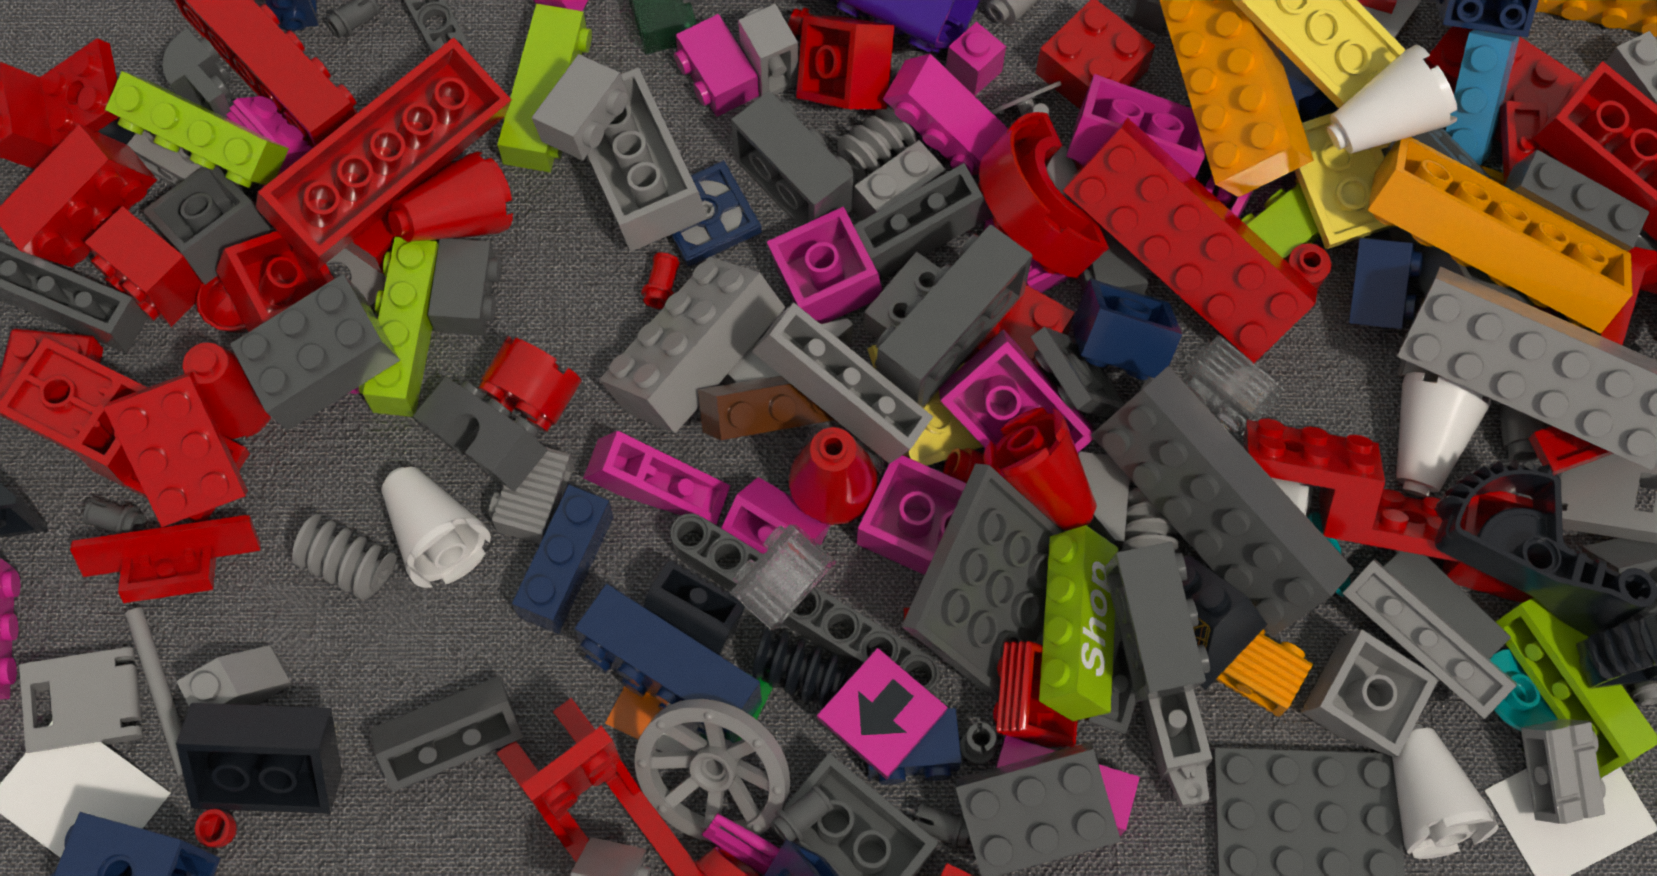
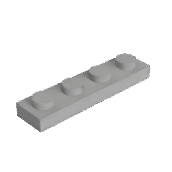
(1430, 639)

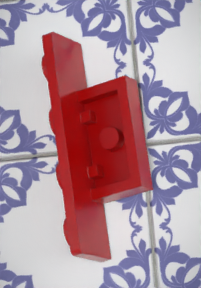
(166, 558)

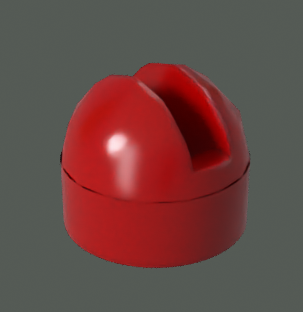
(210, 825)

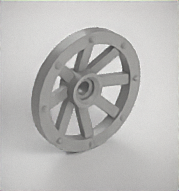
(712, 764)

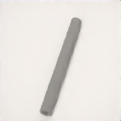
(156, 681)

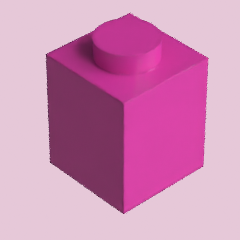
(975, 58)

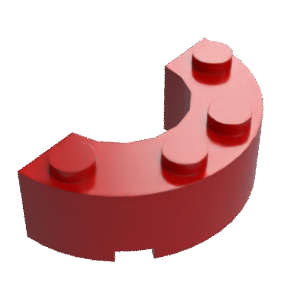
(1030, 205)

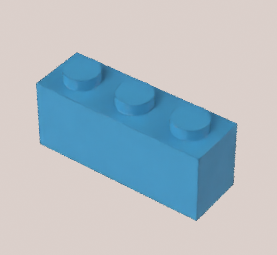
(1481, 91)

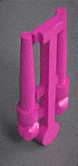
(739, 849)

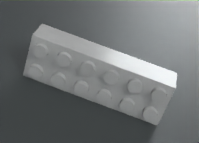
(1537, 365)

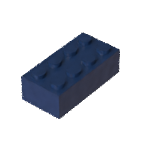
(660, 658)

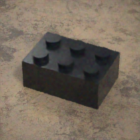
(260, 758)

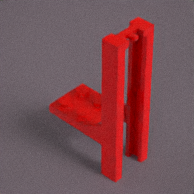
(583, 765)

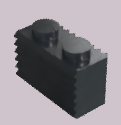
(694, 606)

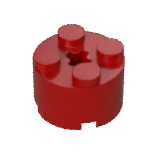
(530, 382)

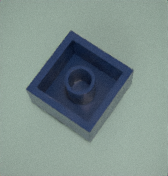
(1125, 330)

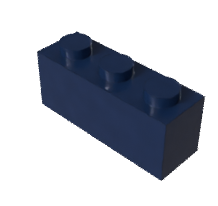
(563, 559)

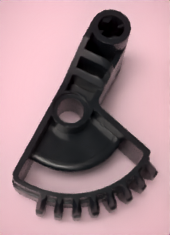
(1565, 581)
(1620, 654)

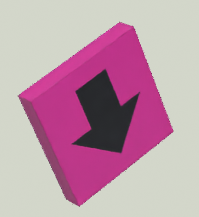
(882, 713)

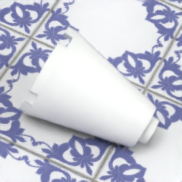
(1395, 105)
(1434, 430)
(432, 528)
(1437, 798)

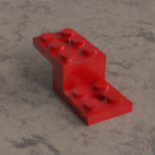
(46, 109)
(81, 420)
(1351, 486)

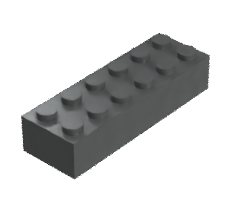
(1222, 501)

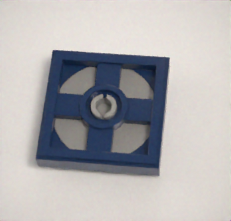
(727, 212)

